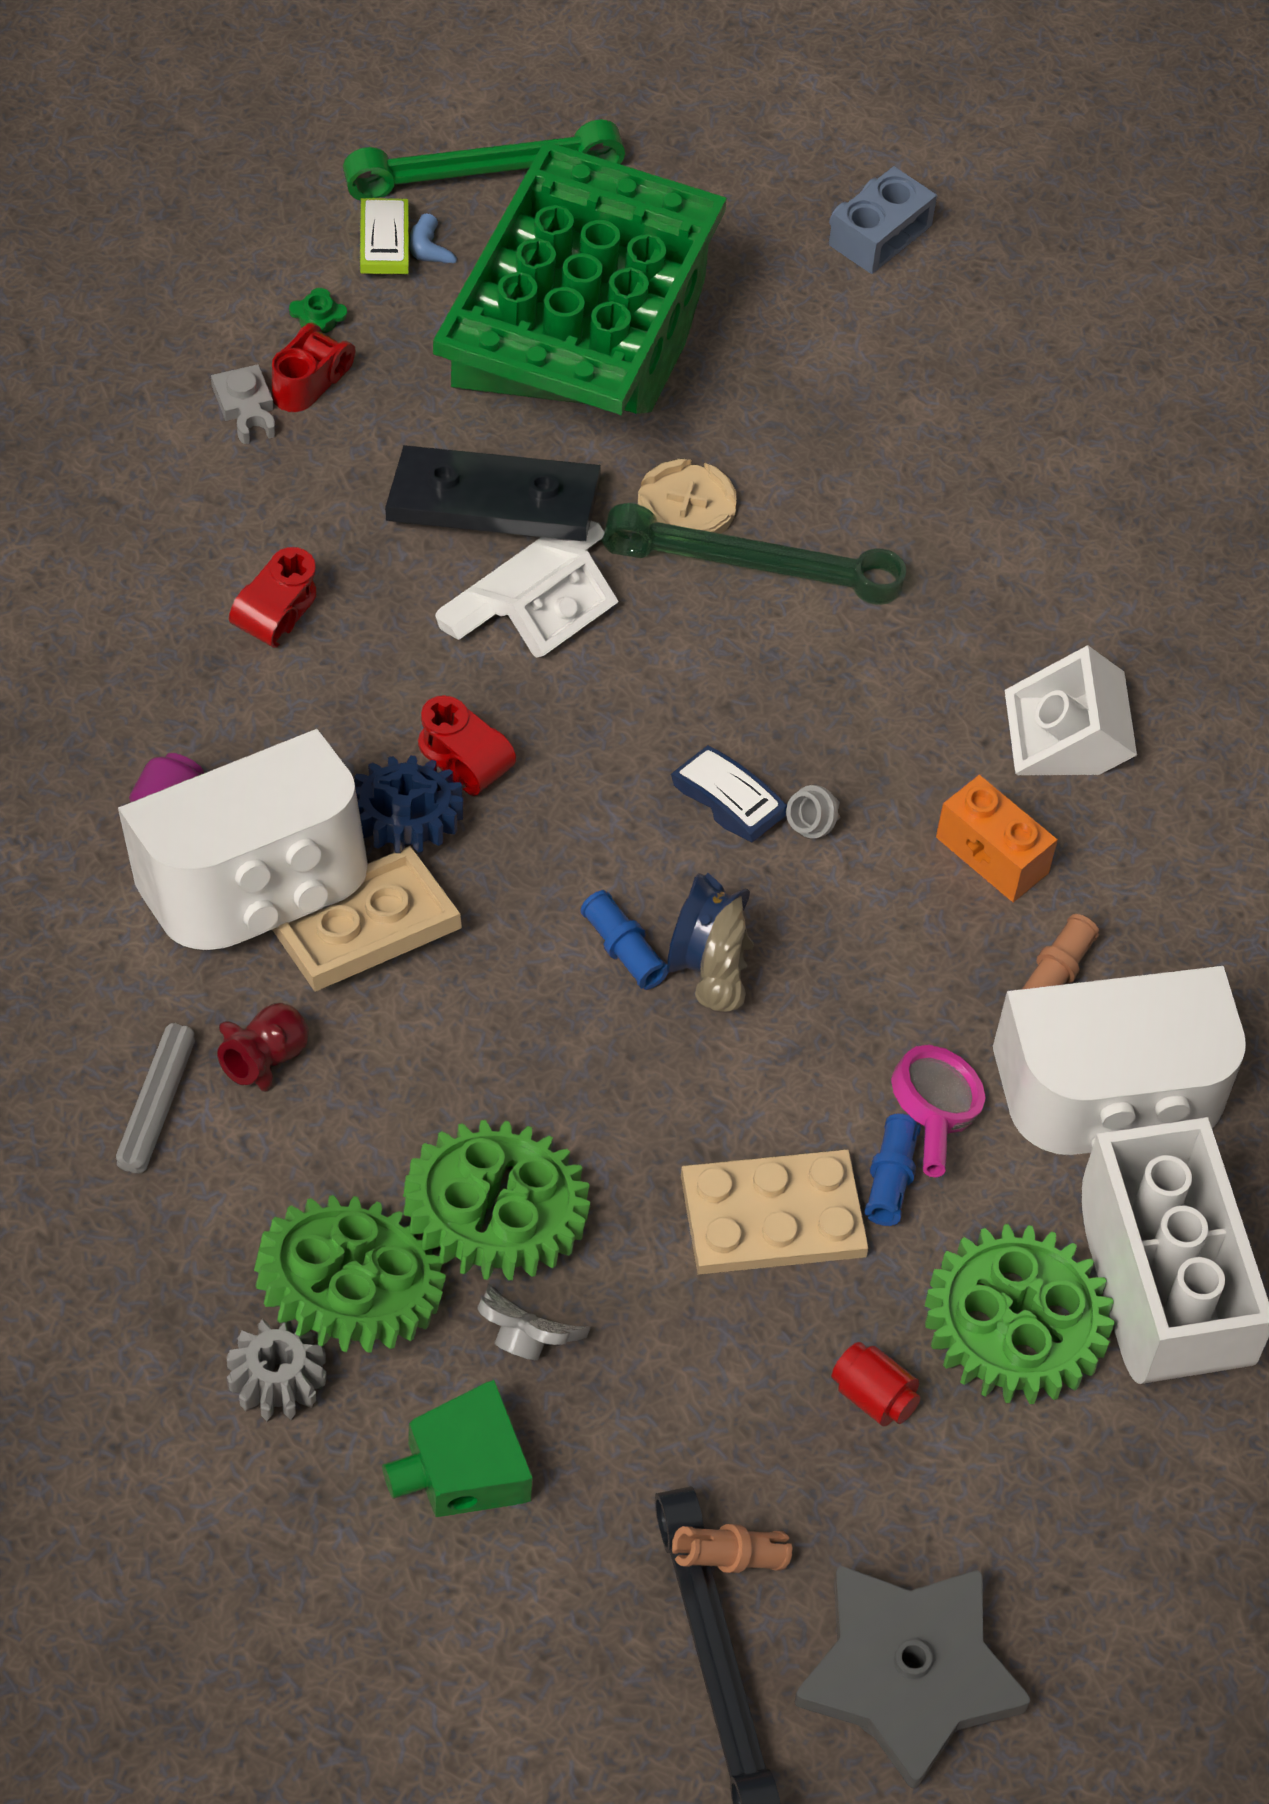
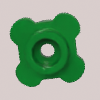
(324, 318)

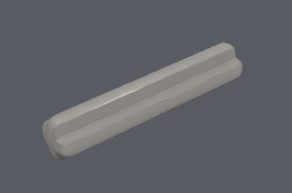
(155, 1098)

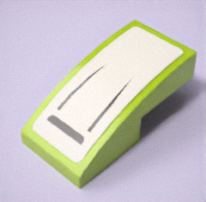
(384, 236)

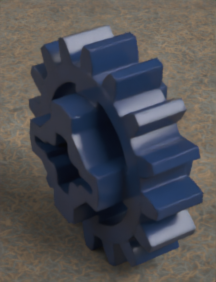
(408, 803)

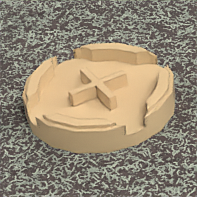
(689, 496)

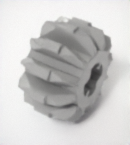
(296, 1378)

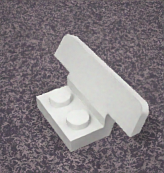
(544, 589)

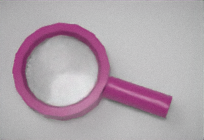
(939, 1094)

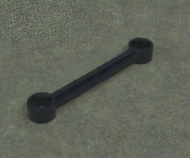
(745, 1763)

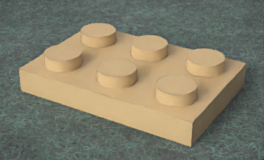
(385, 917)
(773, 1212)

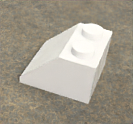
(1071, 717)

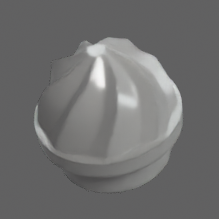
(813, 811)

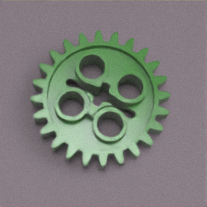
(532, 1217)
(348, 1274)
(988, 1346)

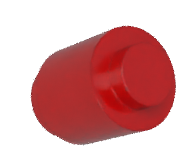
(876, 1384)

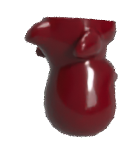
(269, 1040)

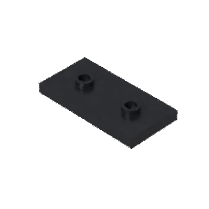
(493, 493)

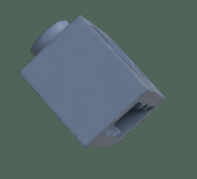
(882, 219)

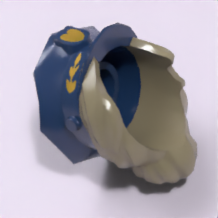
(712, 942)

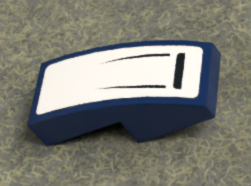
(733, 793)

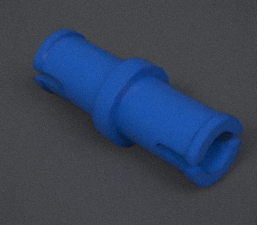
(624, 939)
(892, 1170)

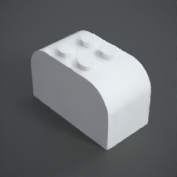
(248, 844)
(1117, 1055)
(1173, 1252)

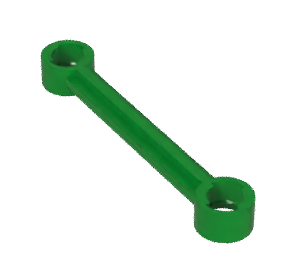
(469, 161)

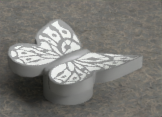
(522, 1331)

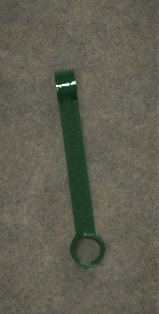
(750, 553)

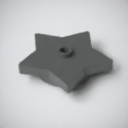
(904, 1707)

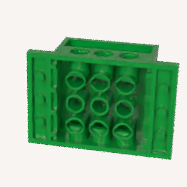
(583, 285)

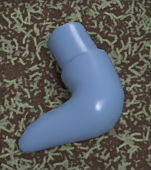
(420, 242)

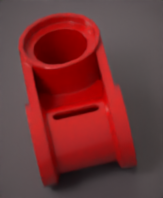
(308, 368)
(276, 596)
(464, 745)

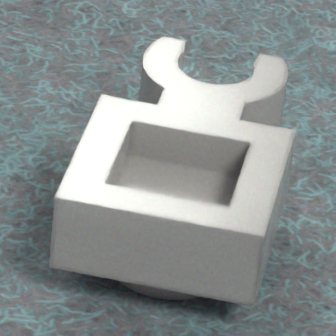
(245, 396)

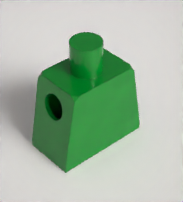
(463, 1456)

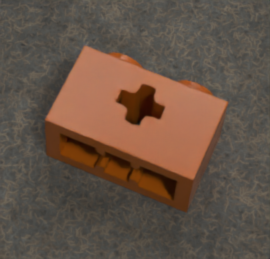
(996, 838)

